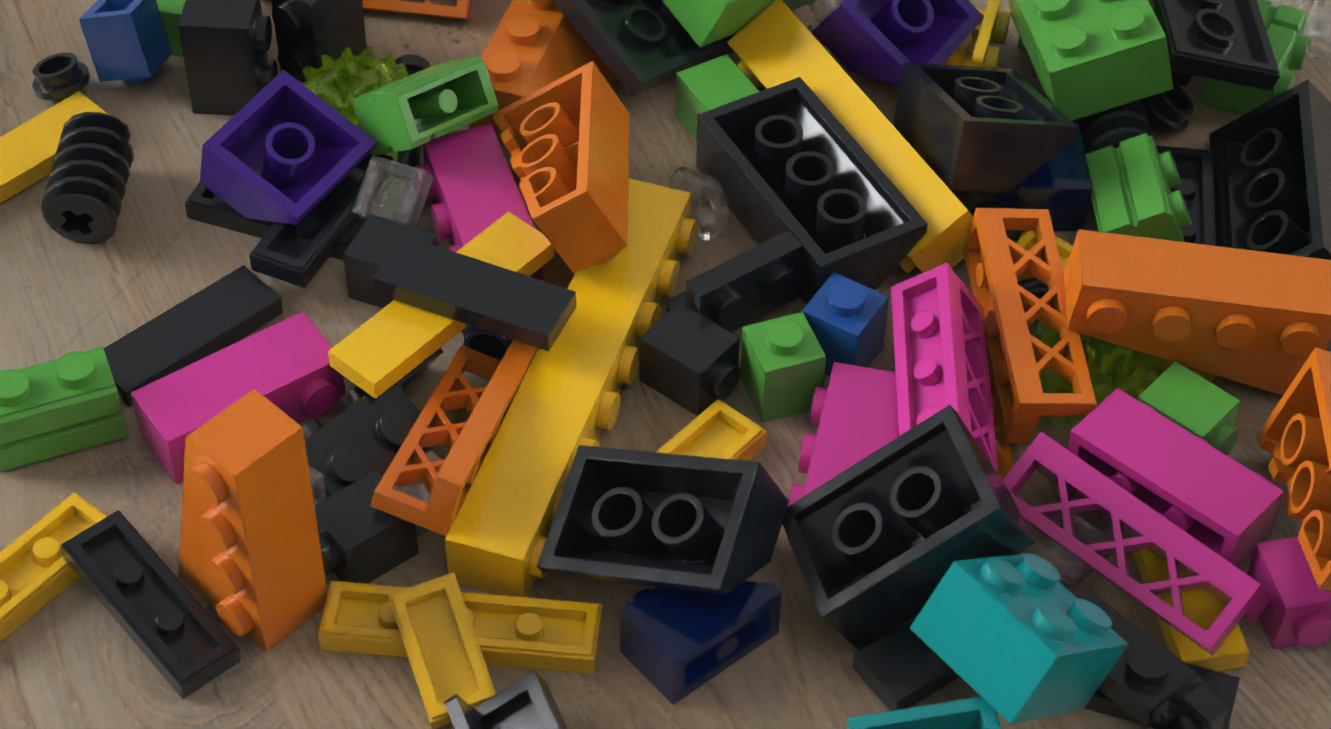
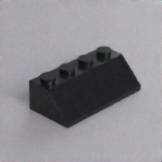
(803, 173)
(1276, 176)

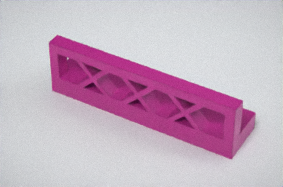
(942, 354)
(1147, 531)

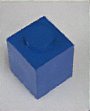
(126, 39)
(848, 321)

